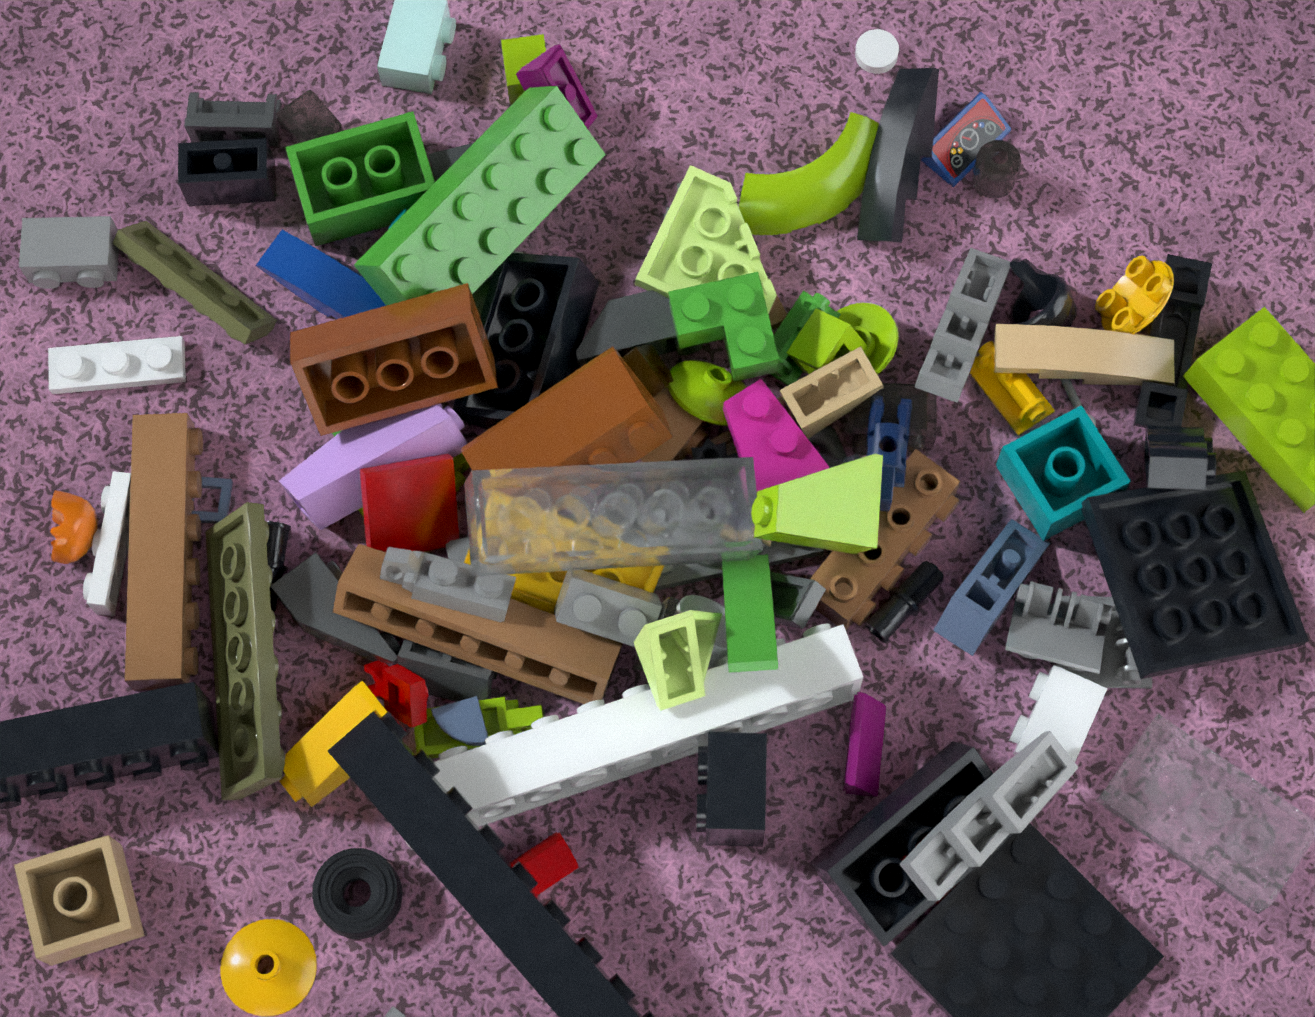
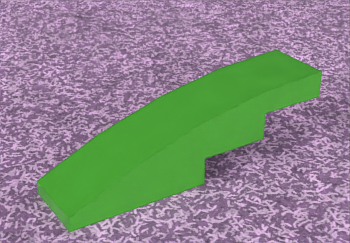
(749, 615)

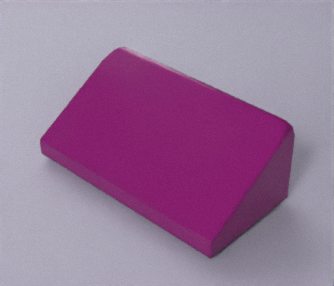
(554, 69)
(864, 746)

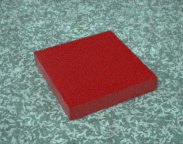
(410, 504)

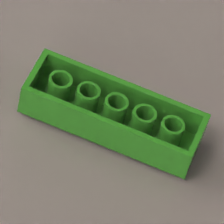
(485, 201)

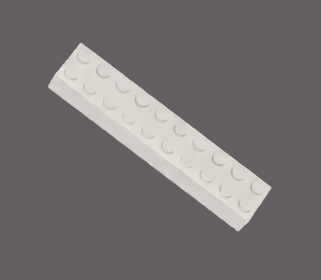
(635, 736)

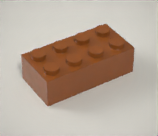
(393, 359)

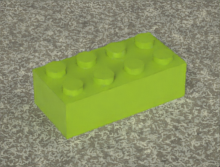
(1266, 397)

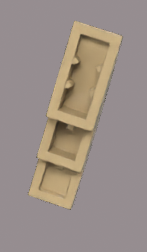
(1084, 354)
(824, 394)

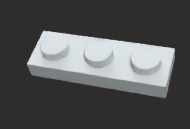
(116, 365)
(110, 547)

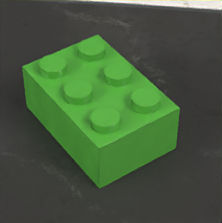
(360, 177)

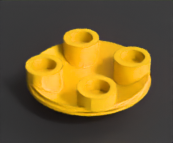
(1136, 296)

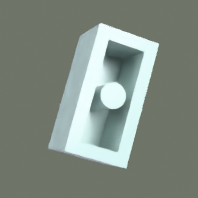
(415, 43)

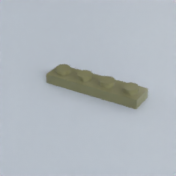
(194, 282)

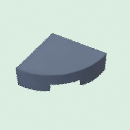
(462, 721)

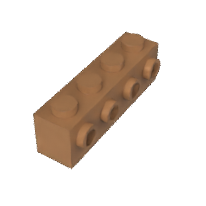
(857, 577)

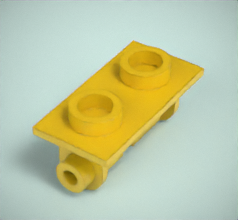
(1011, 393)

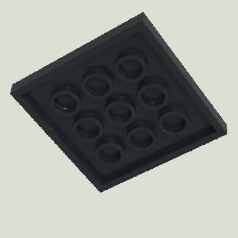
(1193, 575)
(1025, 940)

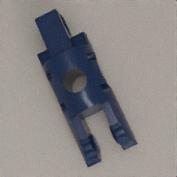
(892, 443)

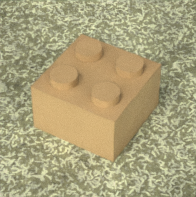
(78, 900)

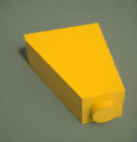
(308, 765)

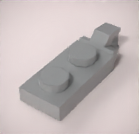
(448, 583)

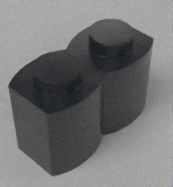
(1178, 458)

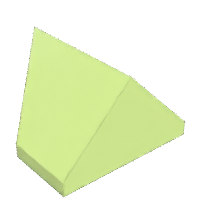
(677, 655)

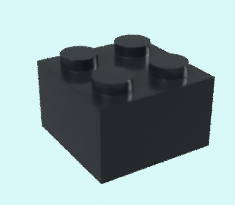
(736, 789)

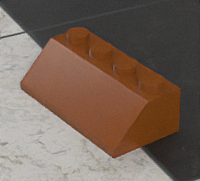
(583, 420)

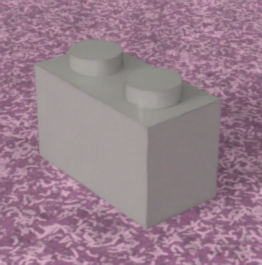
(69, 251)
(605, 606)

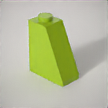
(824, 509)

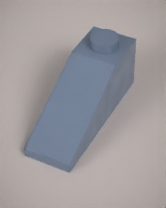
(990, 587)

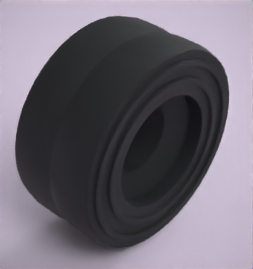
(334, 878)

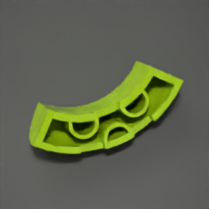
(813, 192)

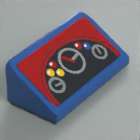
(961, 139)

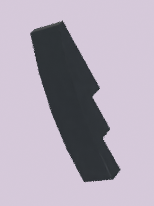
(894, 161)

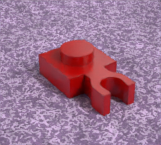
(402, 691)

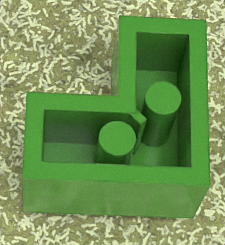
(728, 311)

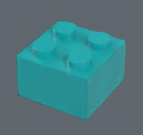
(1059, 469)

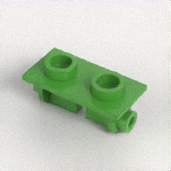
(789, 329)

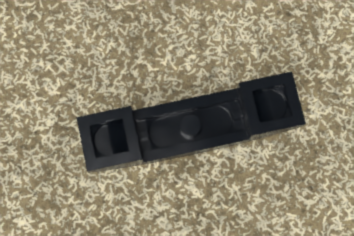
(1177, 321)

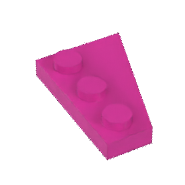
(770, 436)

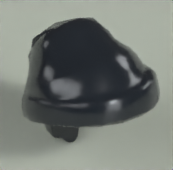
(1041, 292)

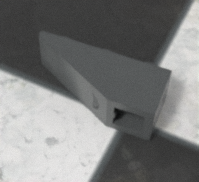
(310, 597)

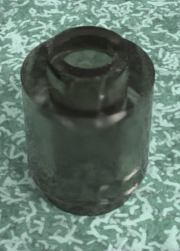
(996, 169)

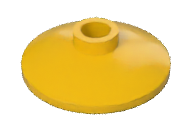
(287, 982)

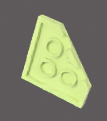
(702, 240)

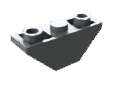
(631, 323)

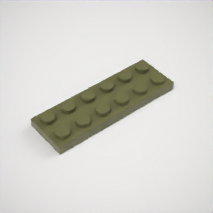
(244, 653)

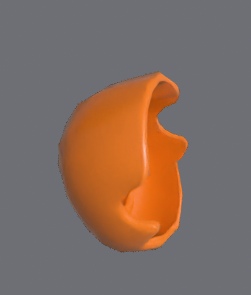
(76, 527)

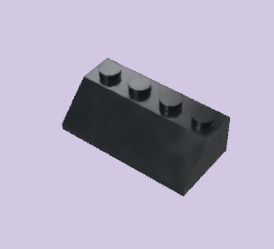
(533, 327)
(865, 861)

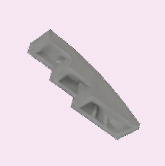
(963, 325)
(988, 815)

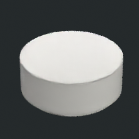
(876, 51)

